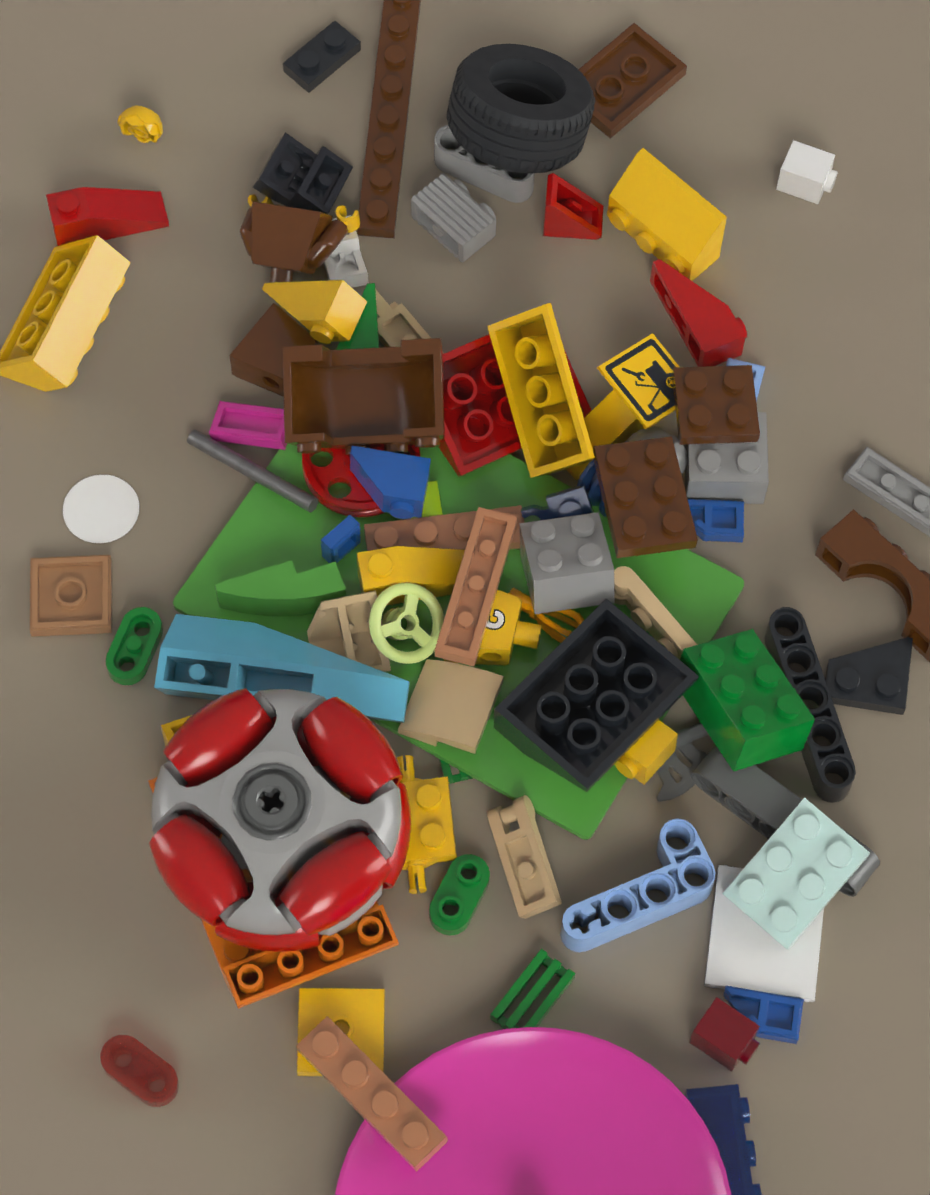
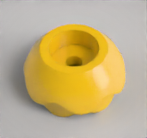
(141, 123)

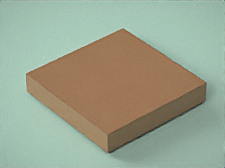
(70, 595)

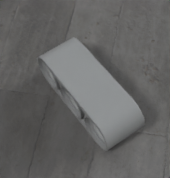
(486, 177)

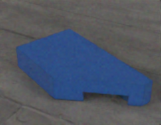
(718, 519)
(775, 1014)

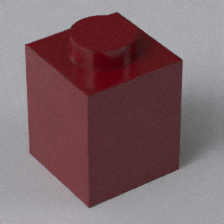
(726, 1035)

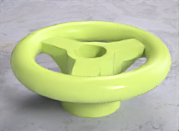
(392, 618)

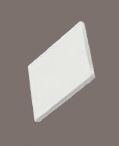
(750, 958)

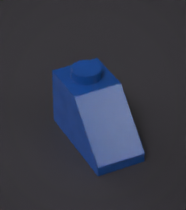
(392, 480)

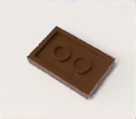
(629, 78)
(644, 497)

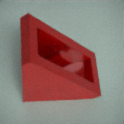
(571, 211)

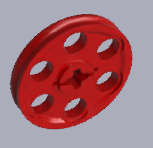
(320, 479)

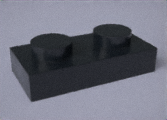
(321, 56)

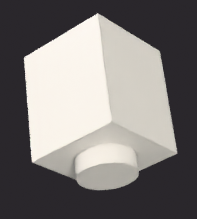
(807, 172)

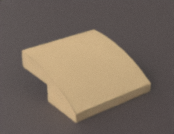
(451, 704)

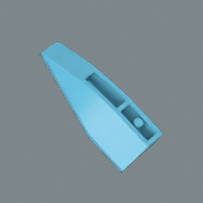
(222, 656)

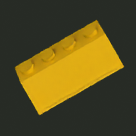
(63, 314)
(541, 391)

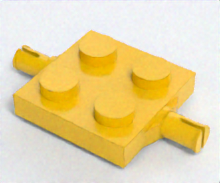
(431, 824)

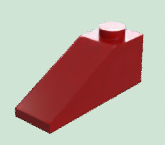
(104, 213)
(700, 318)

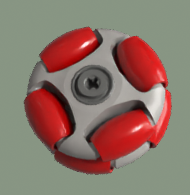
(277, 787)

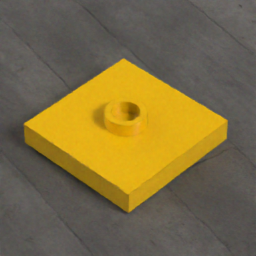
(354, 1011)

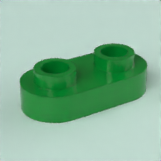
(133, 648)
(460, 892)

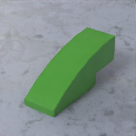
(281, 590)

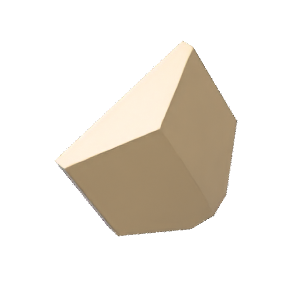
(343, 628)

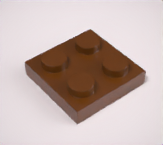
(715, 404)

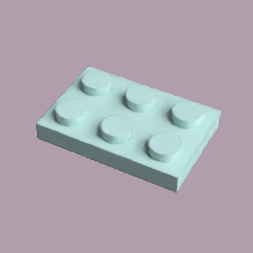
(796, 873)

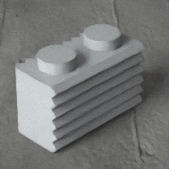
(454, 217)

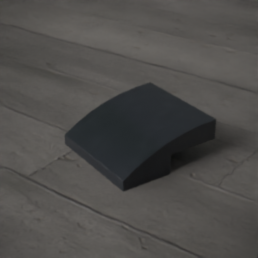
(301, 177)

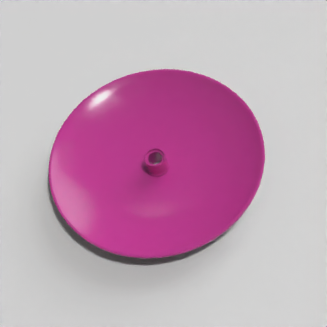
(543, 1119)

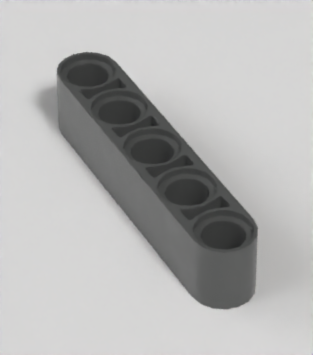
(762, 804)

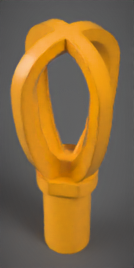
(547, 624)

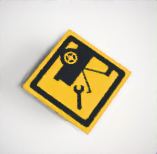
(643, 379)

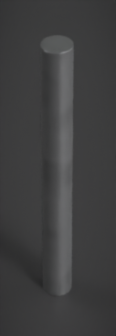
(253, 471)

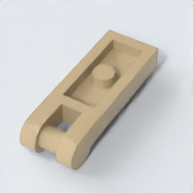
(649, 611)
(524, 858)

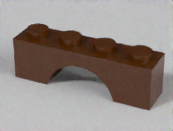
(859, 550)

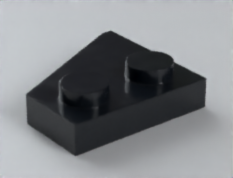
(872, 677)

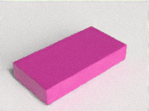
(249, 425)

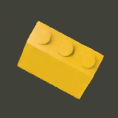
(666, 216)

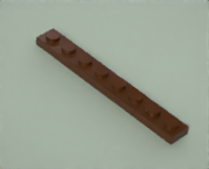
(388, 118)

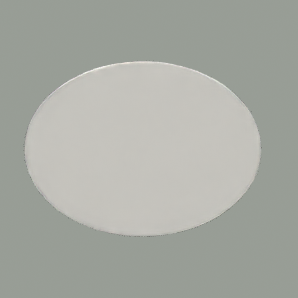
(101, 509)

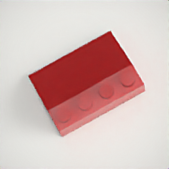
(477, 407)

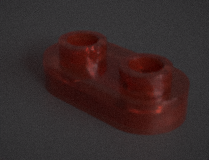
(140, 1072)

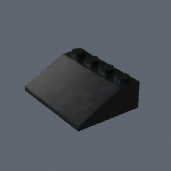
(593, 697)

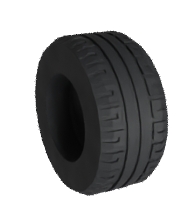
(520, 108)

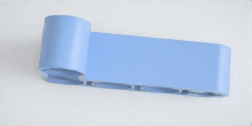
(633, 893)

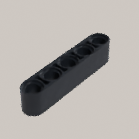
(812, 686)

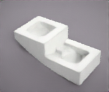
(347, 262)

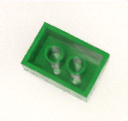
(745, 700)

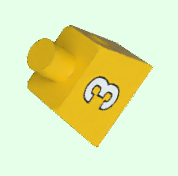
(505, 630)

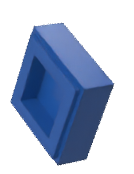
(341, 540)

